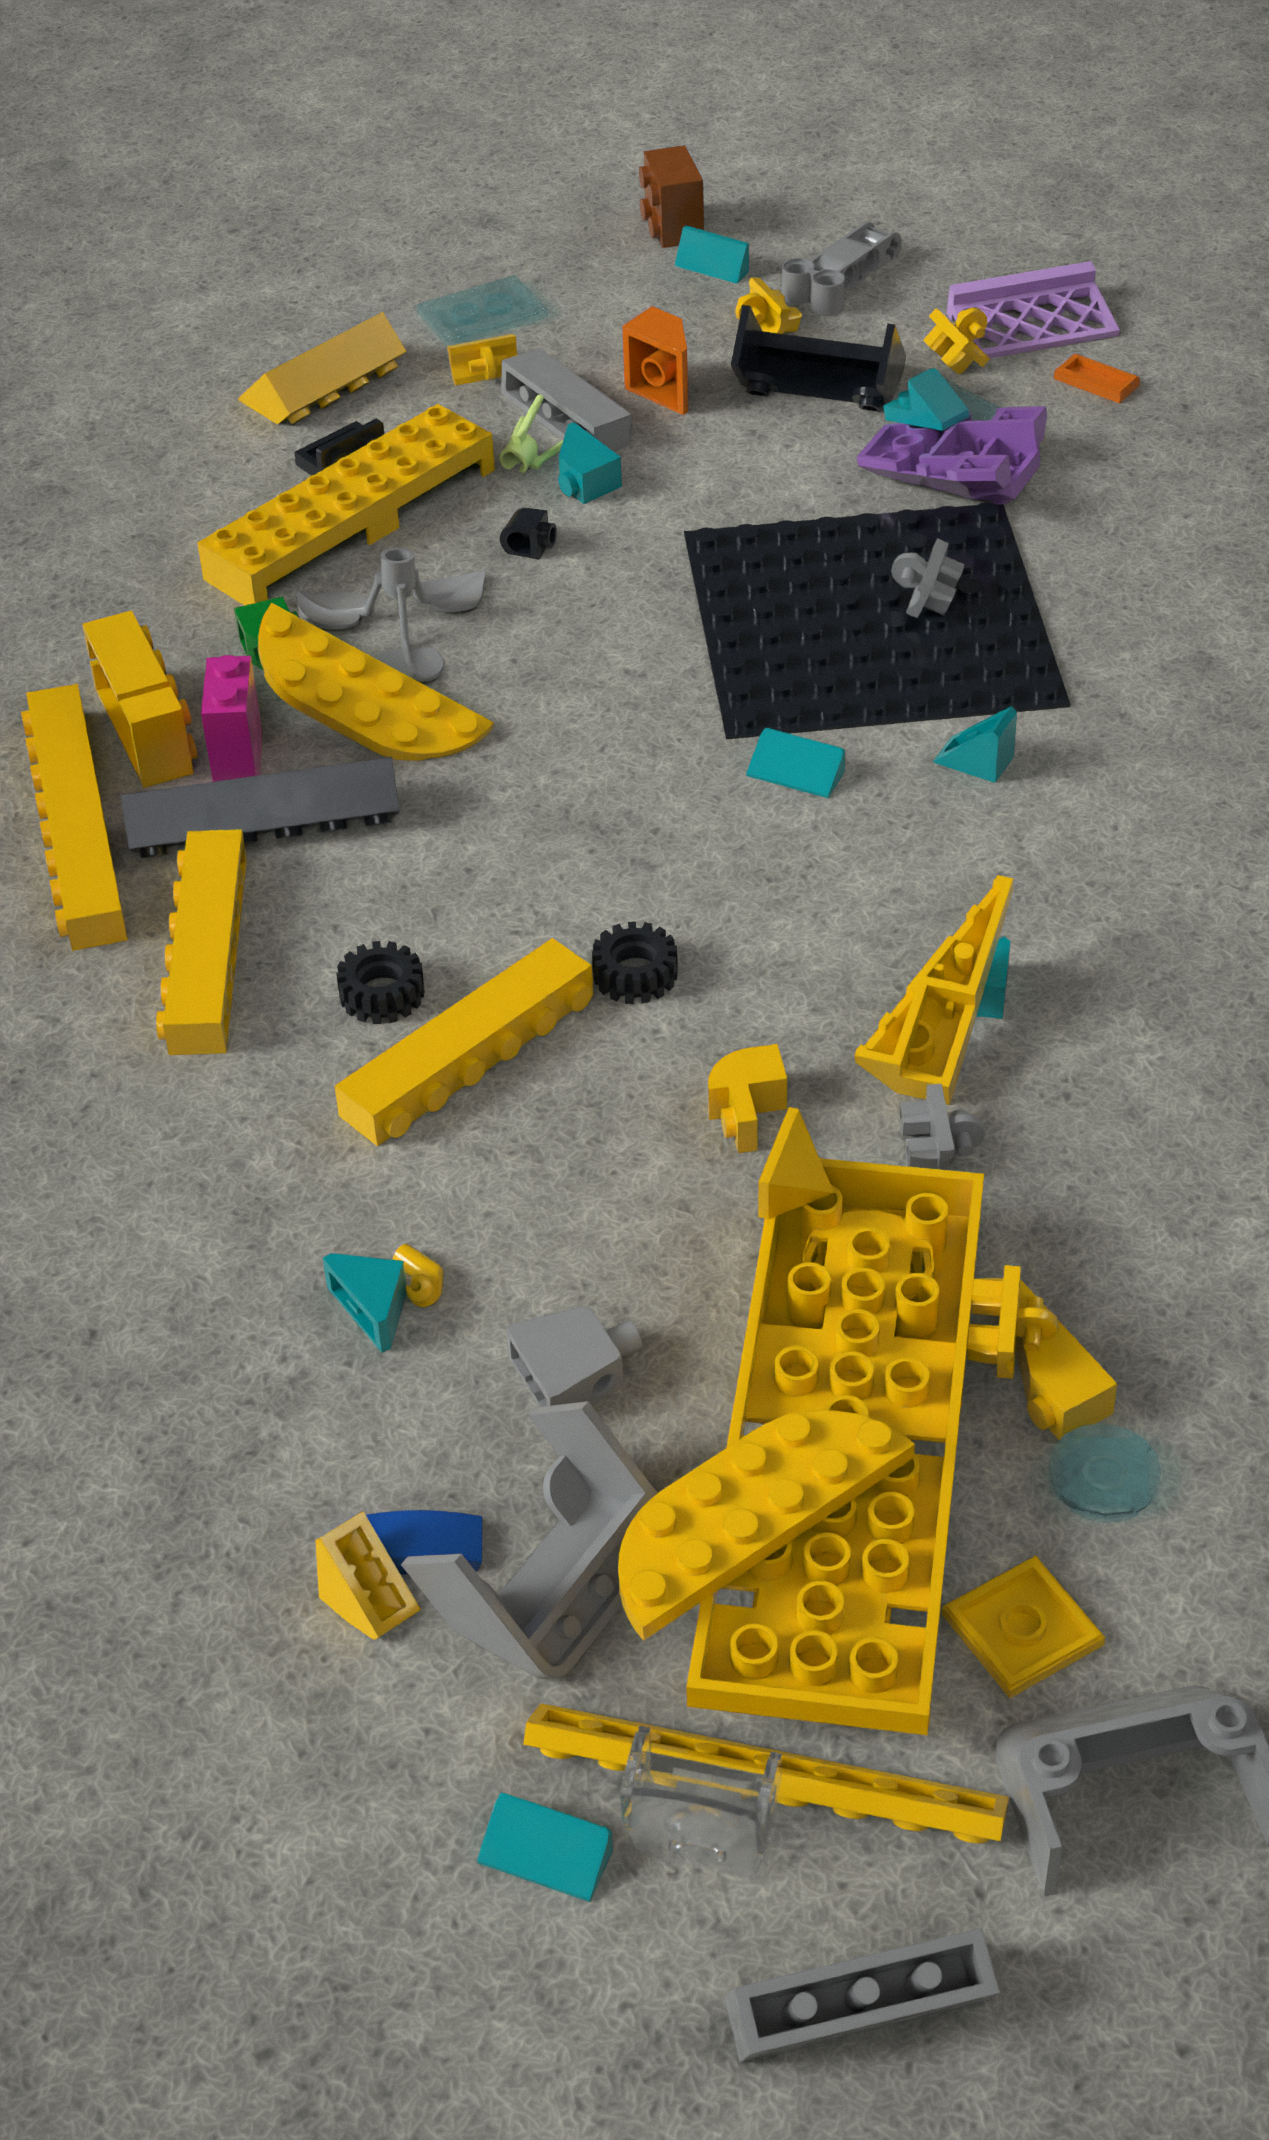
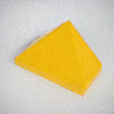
(792, 1171)
(361, 1578)

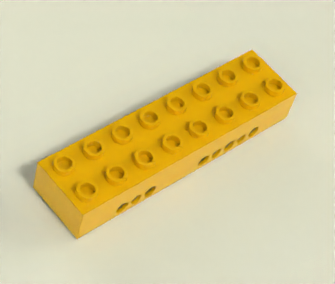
(342, 501)

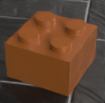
(671, 194)

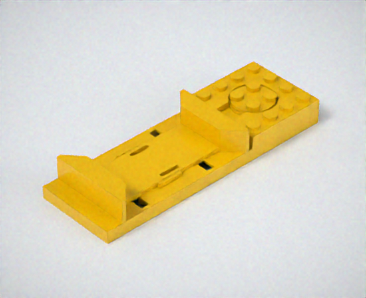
(871, 1317)

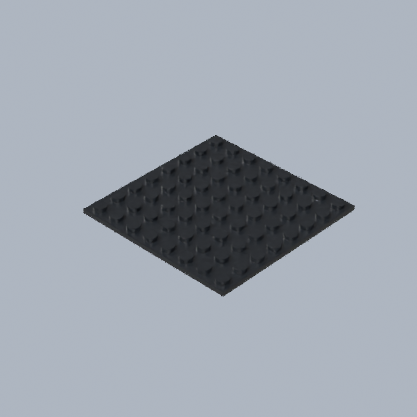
(818, 630)

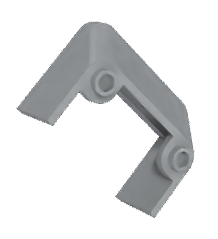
(572, 1578)
(1051, 1752)

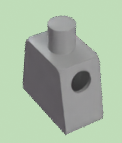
(570, 1356)

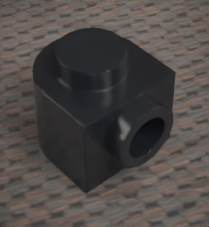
(528, 533)

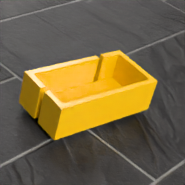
(140, 698)

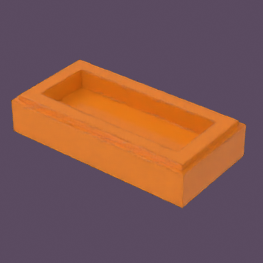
(1097, 378)

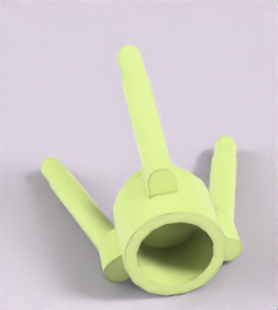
(523, 447)

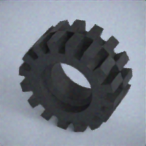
(375, 964)
(640, 980)

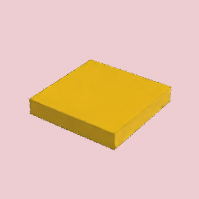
(1023, 1626)

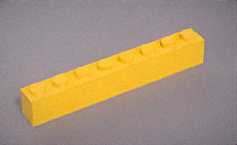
(75, 819)

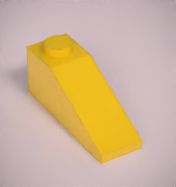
(1063, 1381)

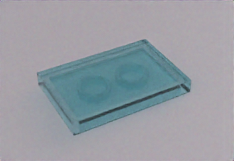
(481, 311)

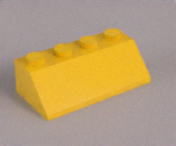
(325, 371)

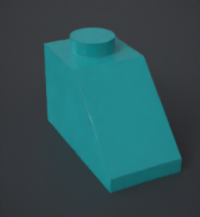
(587, 466)

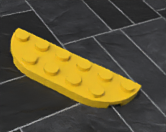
(361, 693)
(748, 1507)

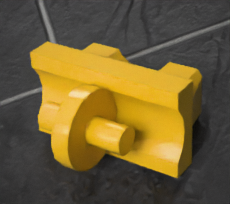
(769, 308)
(968, 326)
(480, 358)
(1002, 1299)

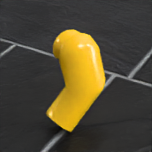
(425, 1276)

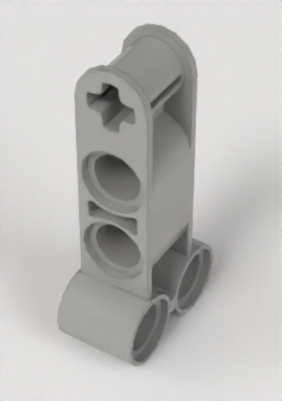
(838, 268)

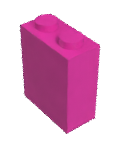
(231, 718)

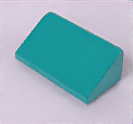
(713, 255)
(797, 762)
(546, 1846)

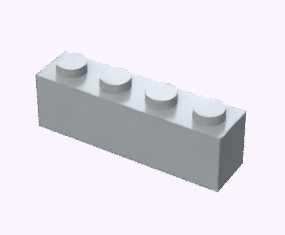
(565, 399)
(860, 1995)

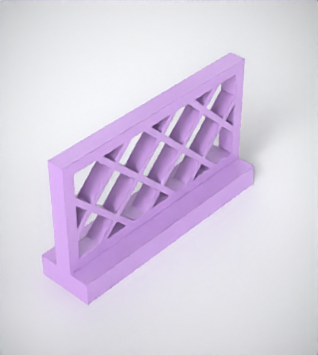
(1026, 292)

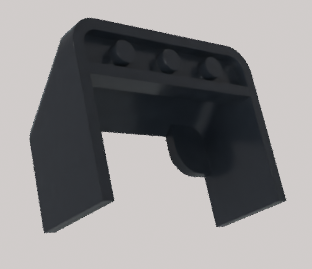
(817, 365)

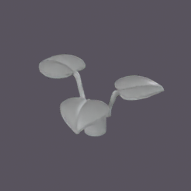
(397, 578)

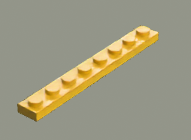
(849, 1789)

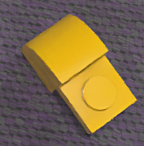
(744, 1085)

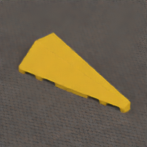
(933, 1022)

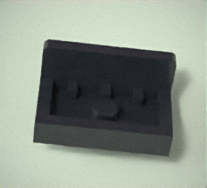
(337, 445)

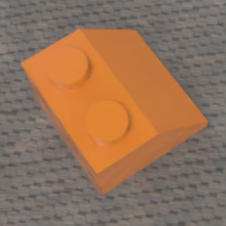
(656, 359)

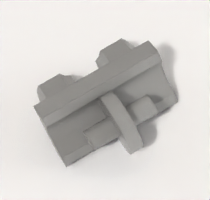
(932, 580)
(946, 1134)

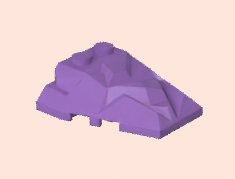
(967, 459)

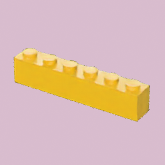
(204, 943)
(464, 1042)

